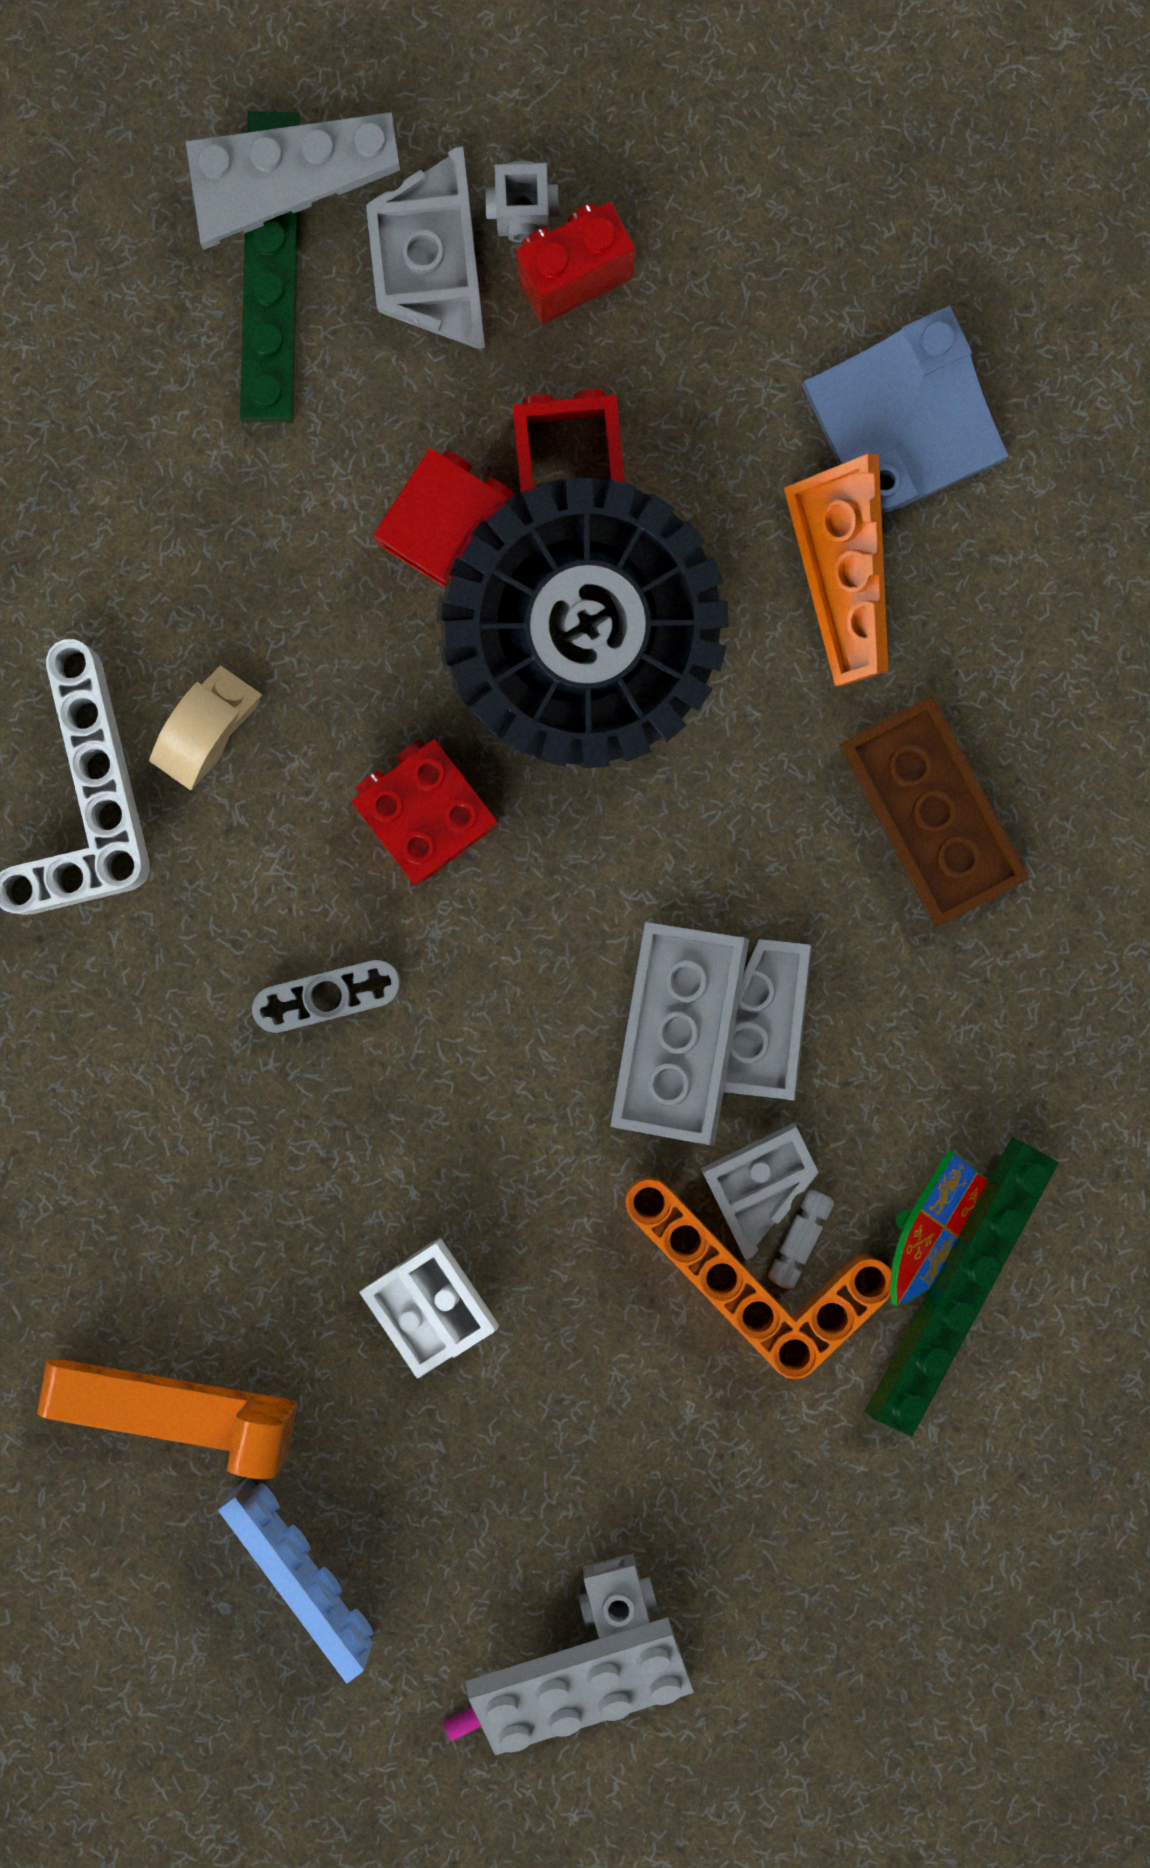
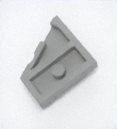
(760, 1183)

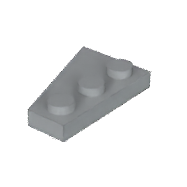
(770, 1021)

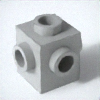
(518, 184)
(615, 1581)

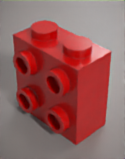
(575, 261)
(436, 513)
(423, 810)

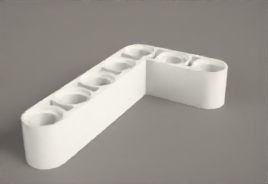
(91, 794)

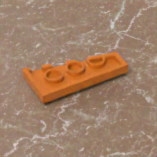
(842, 555)

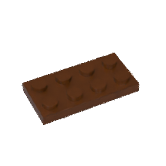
(933, 812)

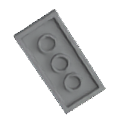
(679, 1033)
(580, 1687)

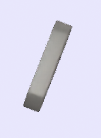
(286, 993)

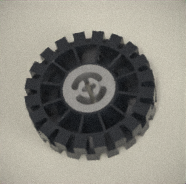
(542, 551)

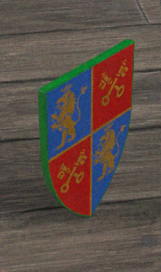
(933, 1227)

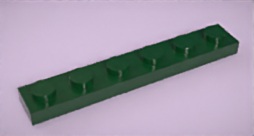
(269, 305)
(961, 1287)

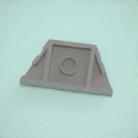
(428, 253)

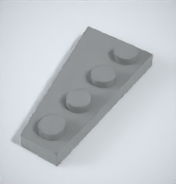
(281, 170)

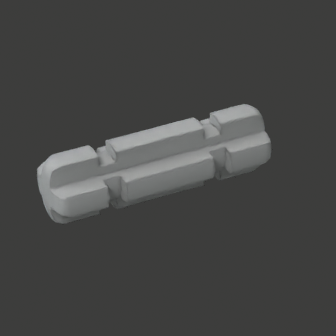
(800, 1239)

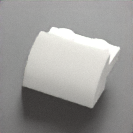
(429, 1308)

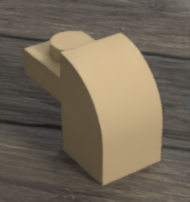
(202, 725)

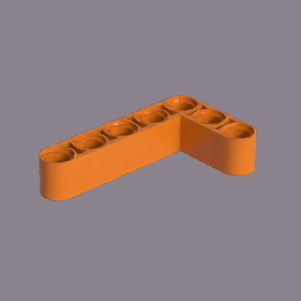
(747, 1289)
(245, 1423)

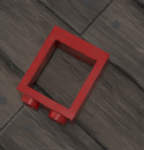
(585, 404)

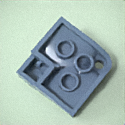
(913, 406)

